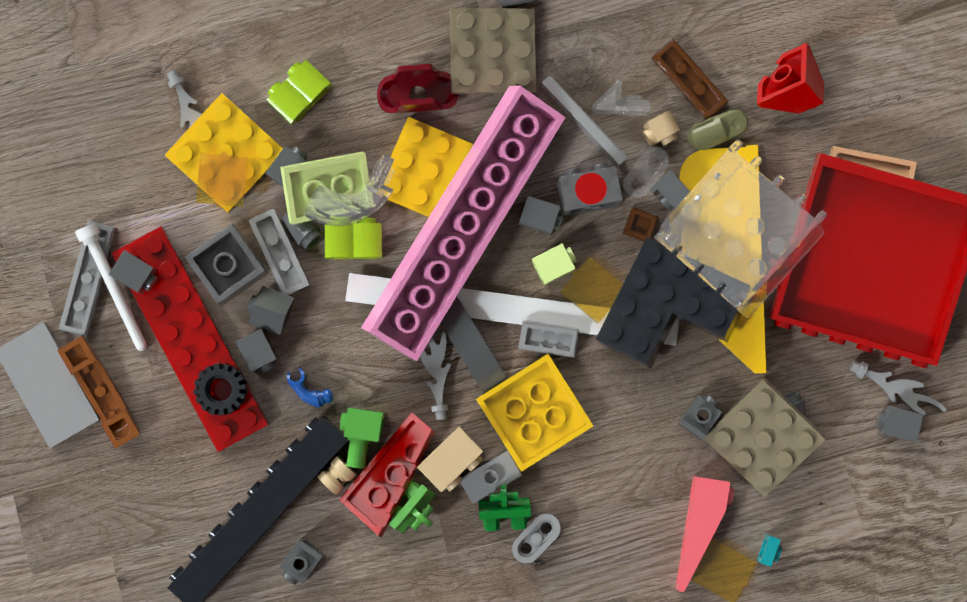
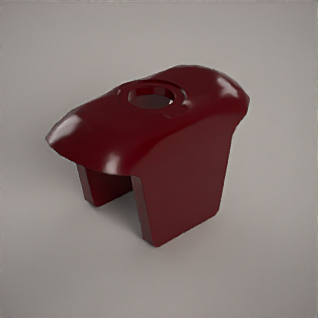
(395, 89)

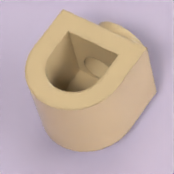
(661, 129)

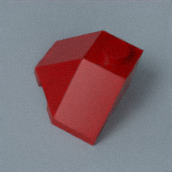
(794, 84)

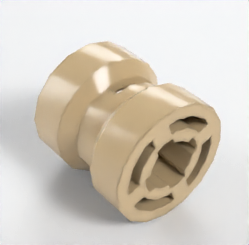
(336, 475)

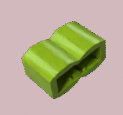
(298, 92)
(354, 241)

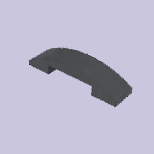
(472, 347)

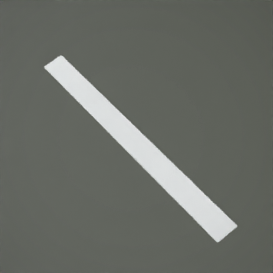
(497, 306)

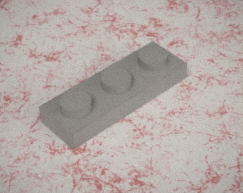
(279, 252)

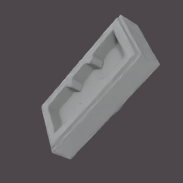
(548, 338)
(489, 477)

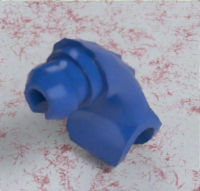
(314, 398)

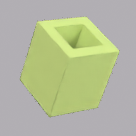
(554, 263)

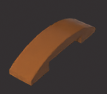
(100, 391)

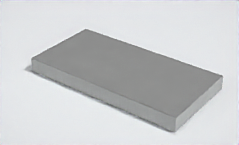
(47, 385)

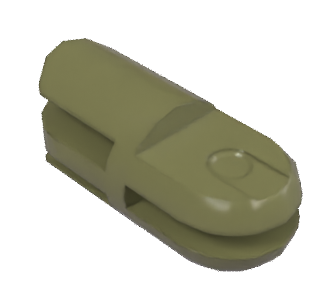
(717, 129)

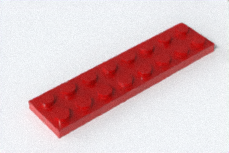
(190, 337)

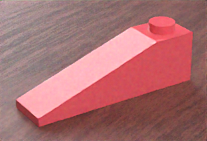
(705, 511)

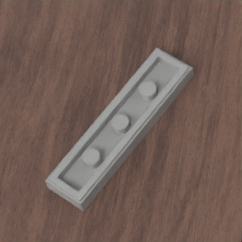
(583, 121)
(86, 285)

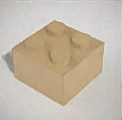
(451, 459)

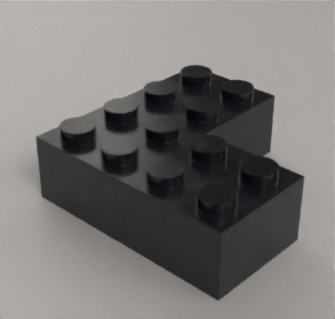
(652, 299)

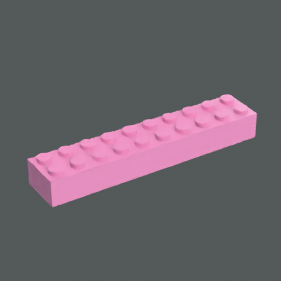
(463, 222)

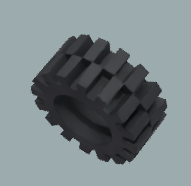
(204, 382)

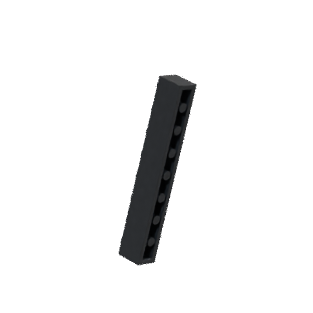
(259, 512)

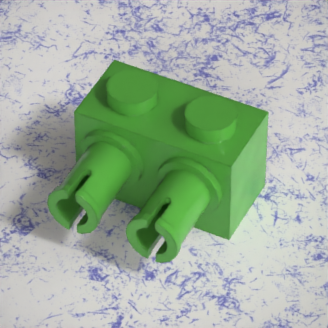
(361, 428)

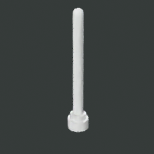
(90, 238)

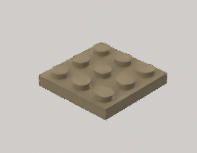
(492, 50)
(764, 437)

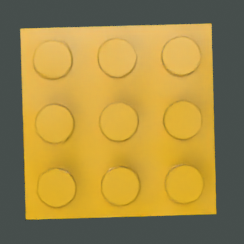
(225, 130)
(424, 165)
(534, 412)

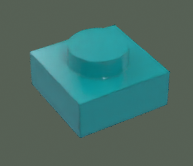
(769, 550)

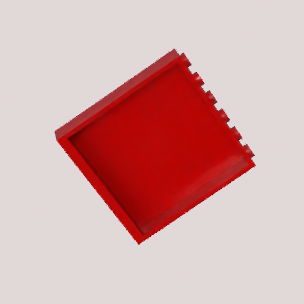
(883, 266)

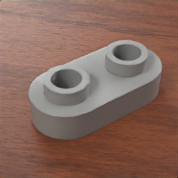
(536, 538)

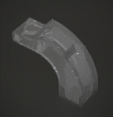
(343, 210)

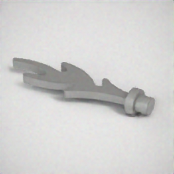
(187, 113)
(433, 366)
(902, 387)

